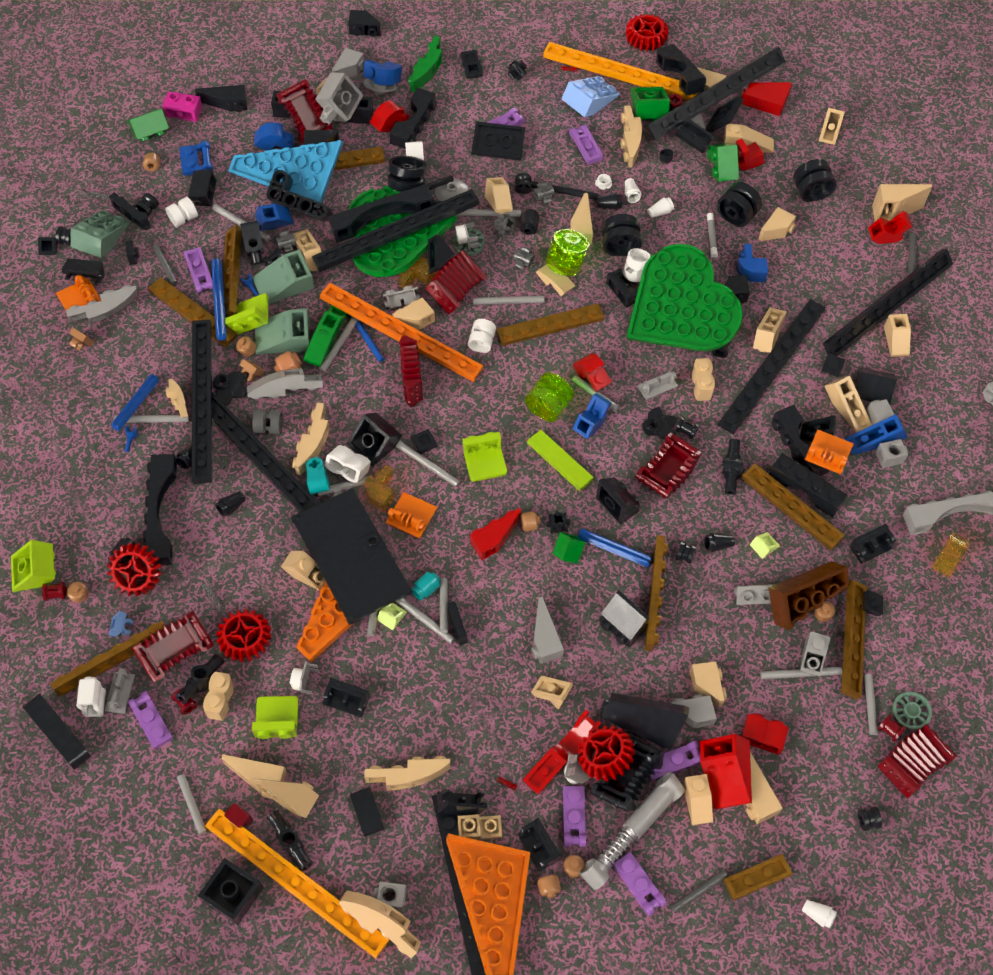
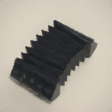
(625, 788)

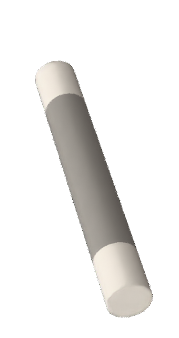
(712, 235)

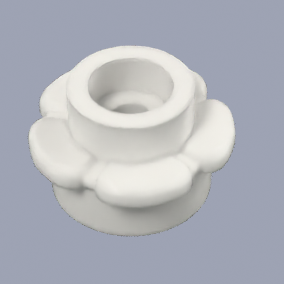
(603, 178)

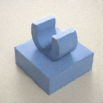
(117, 624)

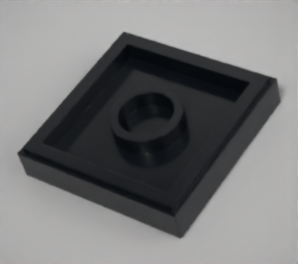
(724, 115)

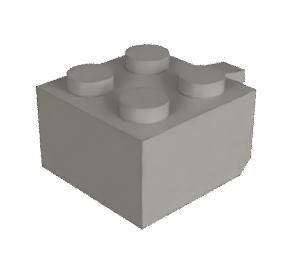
(338, 98)

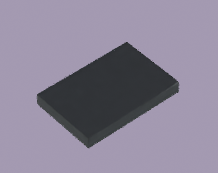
(498, 141)

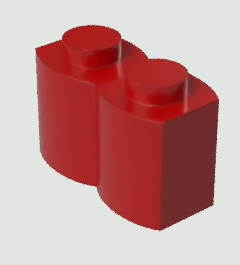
(764, 733)

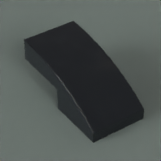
(471, 64)
(367, 811)

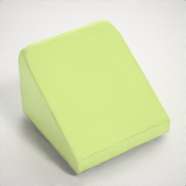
(764, 544)
(391, 615)

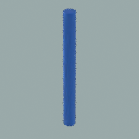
(368, 340)

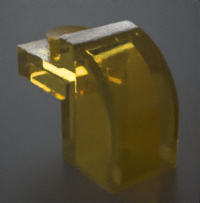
(417, 271)
(377, 490)
(950, 554)

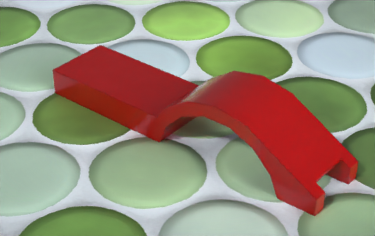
(558, 755)

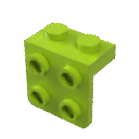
(250, 314)
(484, 456)
(276, 717)

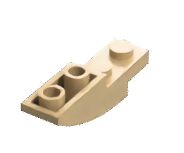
(631, 136)
(313, 441)
(417, 773)
(376, 914)

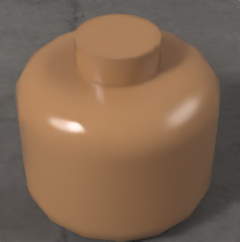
(151, 162)
(246, 346)
(530, 521)
(77, 592)
(825, 612)
(573, 865)
(549, 886)

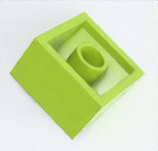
(32, 566)

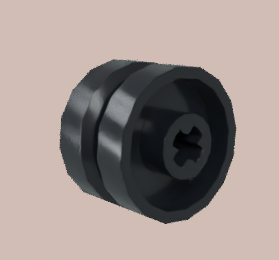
(406, 173)
(814, 180)
(739, 204)
(621, 234)

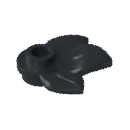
(232, 387)
(662, 423)

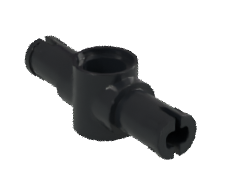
(732, 466)
(199, 679)
(296, 848)

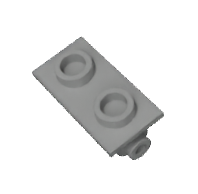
(393, 297)
(658, 385)
(752, 594)
(119, 692)

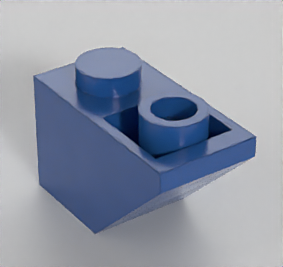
(273, 216)

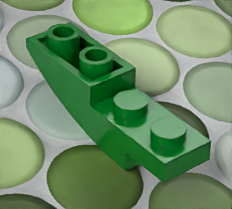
(426, 66)
(324, 336)

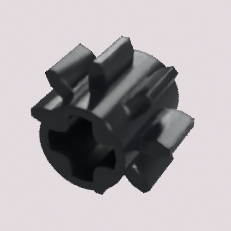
(517, 70)
(558, 522)

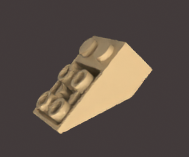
(895, 198)

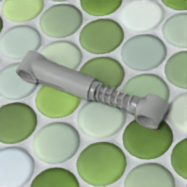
(667, 791)

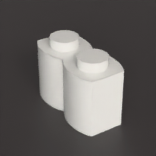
(347, 463)
(91, 697)

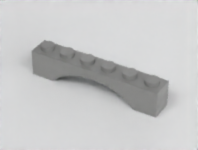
(924, 516)

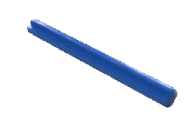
(218, 295)

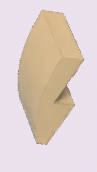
(560, 282)
(177, 398)
(480, 827)

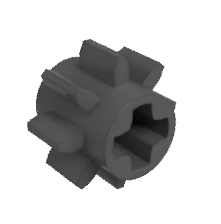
(544, 192)
(504, 224)
(285, 241)
(523, 257)

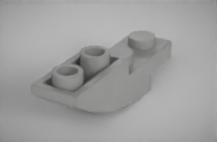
(110, 303)
(276, 383)

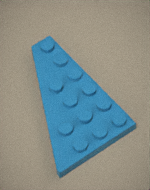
(308, 166)

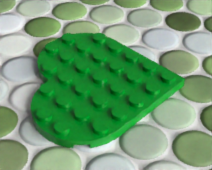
(401, 253)
(682, 303)

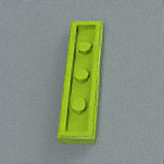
(560, 460)

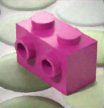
(182, 106)

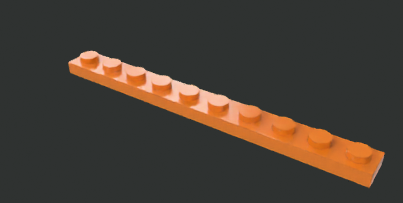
(396, 329)

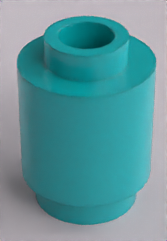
(425, 585)

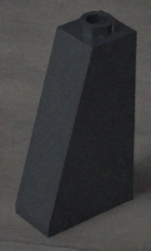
(647, 718)

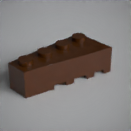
(801, 594)

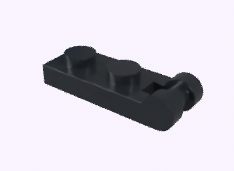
(129, 211)

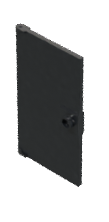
(351, 556)

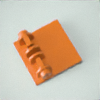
(78, 294)
(829, 451)
(411, 515)

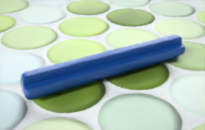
(134, 402)
(615, 547)

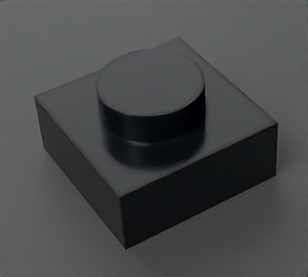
(132, 252)
(833, 365)
(424, 441)
(872, 603)

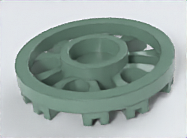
(475, 250)
(911, 710)

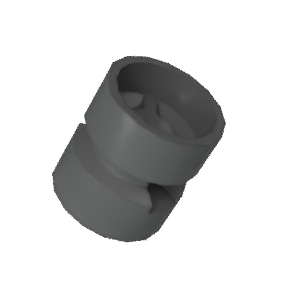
(261, 421)

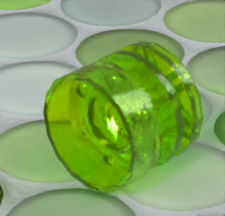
(567, 252)
(549, 396)

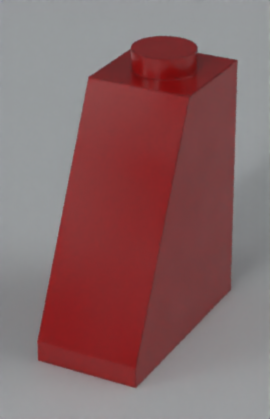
(767, 96)

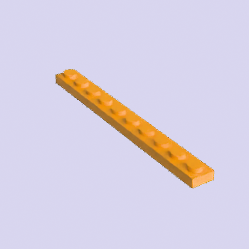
(613, 69)
(295, 882)

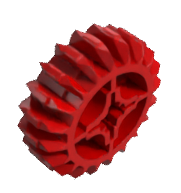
(646, 35)
(129, 584)
(226, 637)
(605, 760)

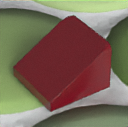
(238, 816)

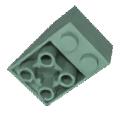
(98, 233)
(284, 277)
(284, 333)

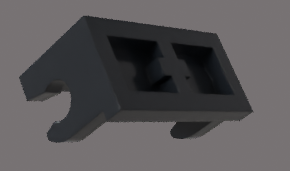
(694, 135)
(202, 187)
(86, 268)
(621, 287)
(873, 543)
(346, 697)
(460, 803)
(539, 845)

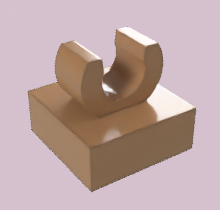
(80, 339)
(251, 368)

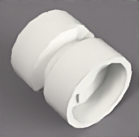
(183, 211)
(634, 264)
(482, 335)

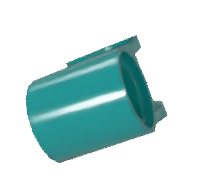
(316, 476)

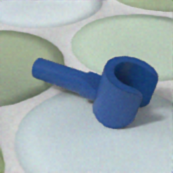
(249, 284)
(130, 436)

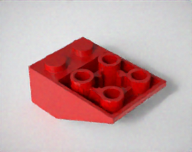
(727, 769)

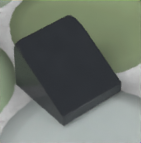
(47, 246)

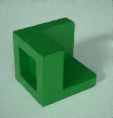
(568, 547)

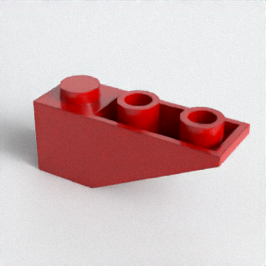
(492, 537)

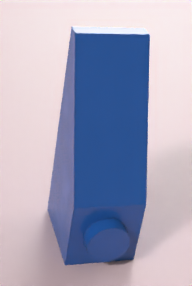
(881, 432)

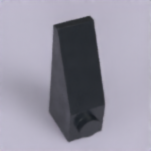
(225, 97)

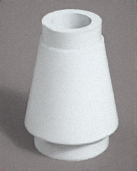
(632, 192)
(661, 208)
(820, 913)

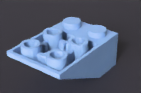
(589, 95)

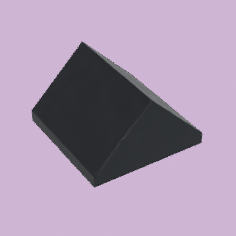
(875, 385)

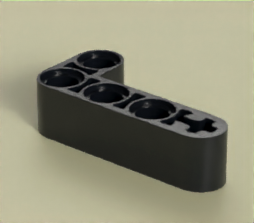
(300, 201)
(56, 731)

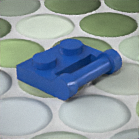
(190, 160)

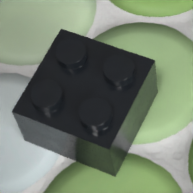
(231, 891)

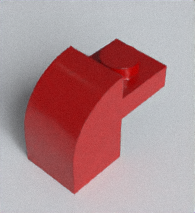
(387, 115)
(749, 156)
(891, 231)
(592, 369)

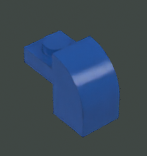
(382, 74)
(273, 134)
(754, 268)
(593, 417)

